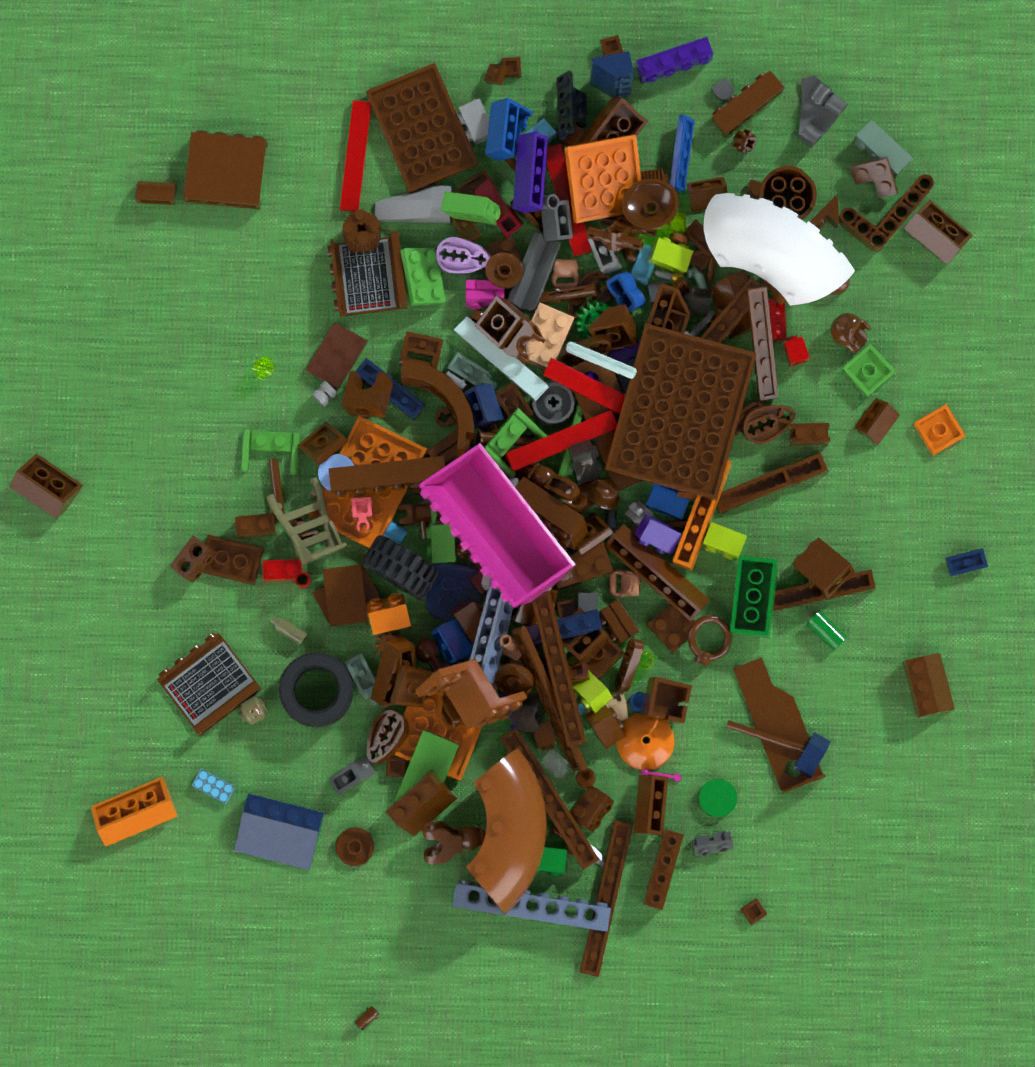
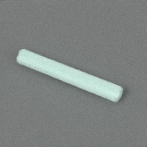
(601, 360)

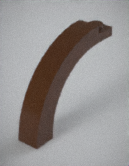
(440, 385)

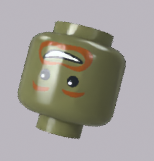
(253, 710)

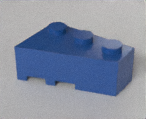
(505, 124)

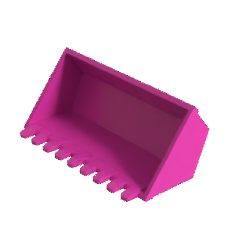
(497, 527)

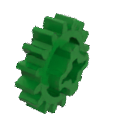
(587, 317)

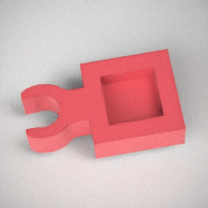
(362, 509)

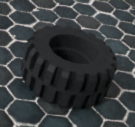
(400, 567)

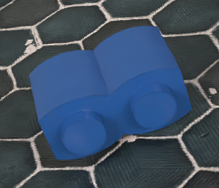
(624, 289)

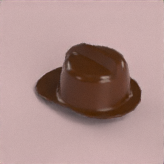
(601, 492)

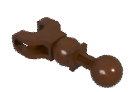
(554, 484)
(427, 652)
(450, 840)

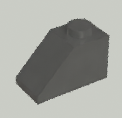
(352, 775)

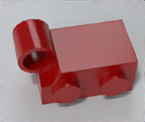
(284, 571)

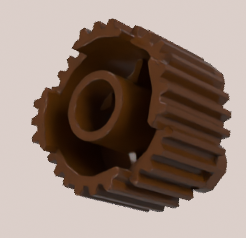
(361, 231)

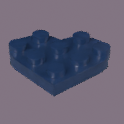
(451, 590)

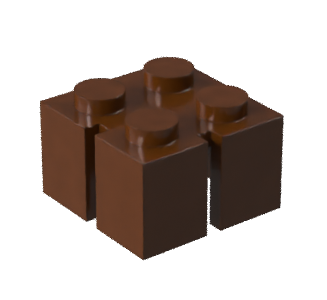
(663, 700)

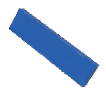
(682, 153)

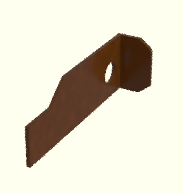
(591, 409)
(778, 715)

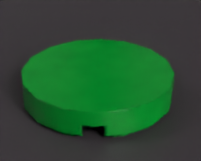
(718, 798)

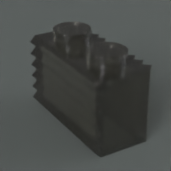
(584, 462)

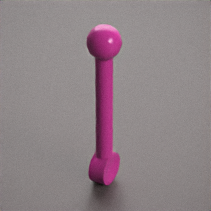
(677, 777)

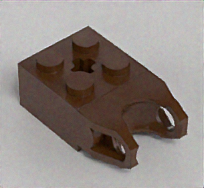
(509, 328)

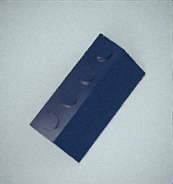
(613, 74)

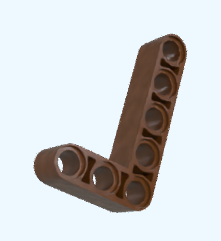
(892, 217)

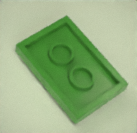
(423, 276)

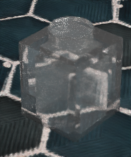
(555, 764)

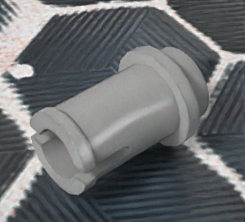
(459, 382)

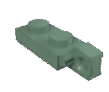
(470, 371)
(362, 676)

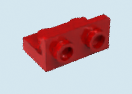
(777, 320)

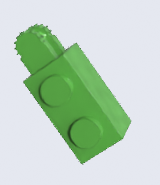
(441, 541)

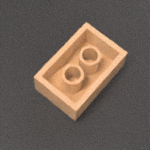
(555, 329)

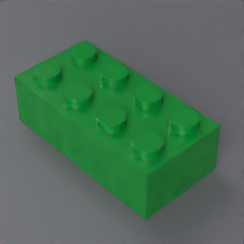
(754, 597)

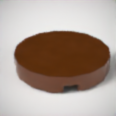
(514, 679)
(354, 846)

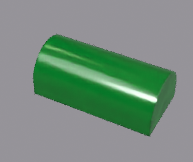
(826, 630)

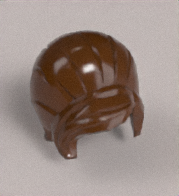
(850, 331)

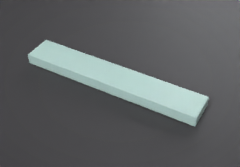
(505, 363)

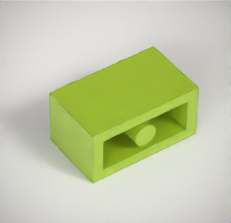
(670, 255)
(724, 541)

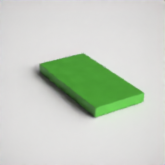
(431, 753)

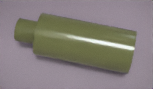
(289, 630)

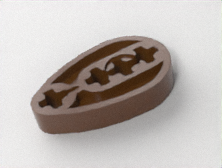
(588, 279)
(760, 413)
(379, 729)

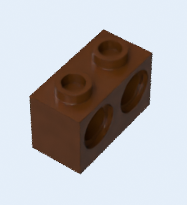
(189, 556)

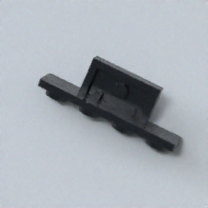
(570, 105)

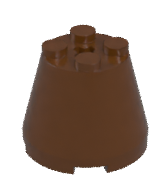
(790, 186)

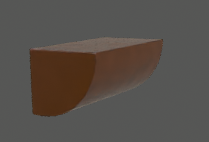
(156, 192)

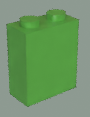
(470, 208)

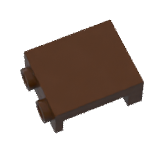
(823, 567)

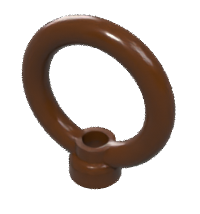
(704, 657)

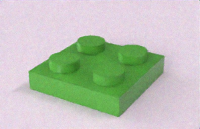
(868, 370)

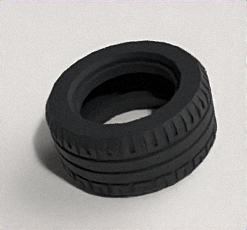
(298, 668)

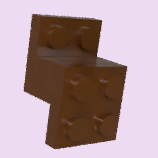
(595, 649)

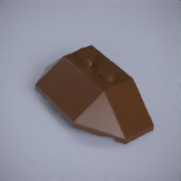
(669, 310)

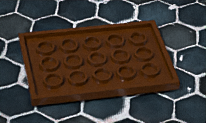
(422, 128)

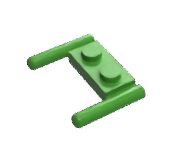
(507, 436)
(270, 442)

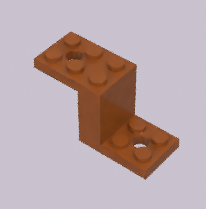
(471, 694)

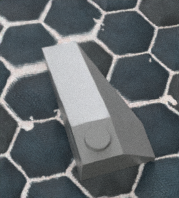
(418, 206)

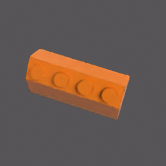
(133, 811)

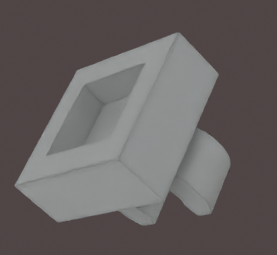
(637, 512)

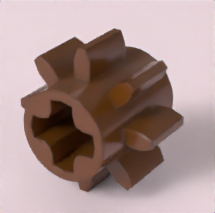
(744, 141)

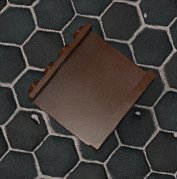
(225, 170)

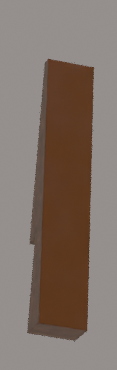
(772, 482)
(810, 593)

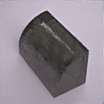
(530, 715)

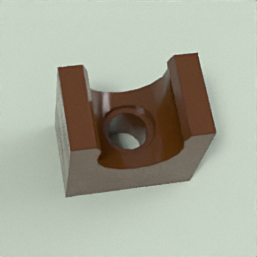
(367, 402)

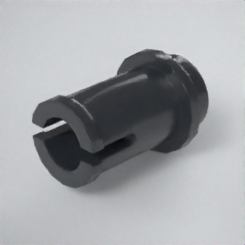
(611, 519)

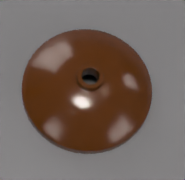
(647, 196)

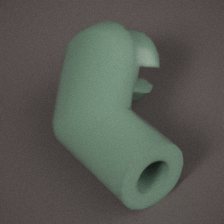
(698, 276)

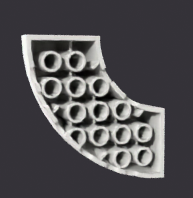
(774, 247)

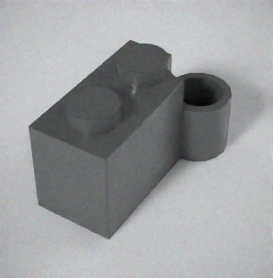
(556, 218)

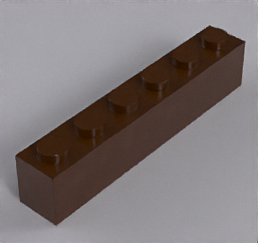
(383, 475)
(657, 573)

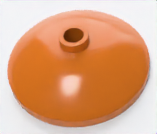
(642, 755)

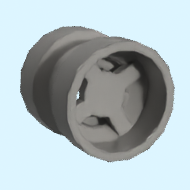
(321, 397)

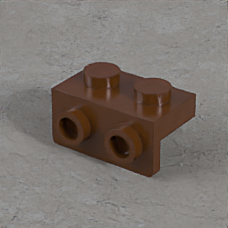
(592, 808)

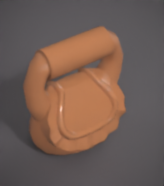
(565, 269)
(630, 583)

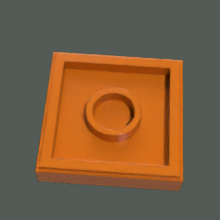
(939, 429)

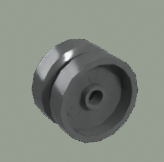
(564, 407)

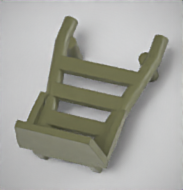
(330, 533)

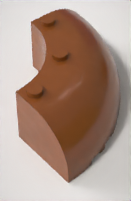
(513, 831)

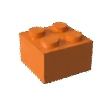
(388, 613)

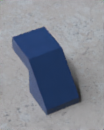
(812, 755)

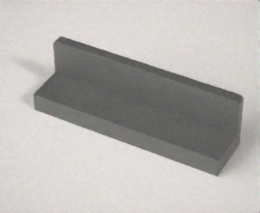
(536, 270)

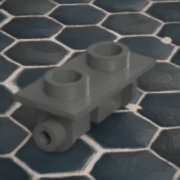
(721, 842)

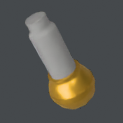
(668, 276)

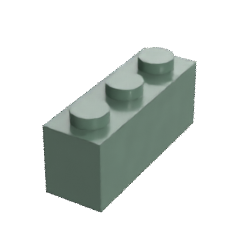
(880, 144)

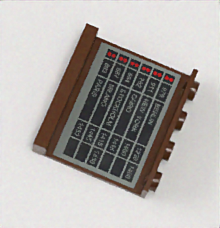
(368, 280)
(208, 683)

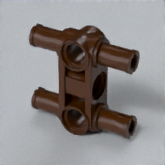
(619, 234)

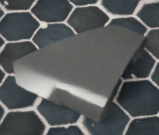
(818, 110)

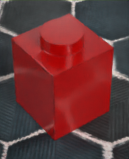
(795, 350)

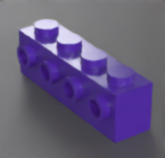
(674, 60)
(530, 172)

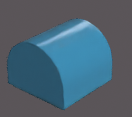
(396, 533)

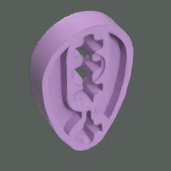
(460, 245)

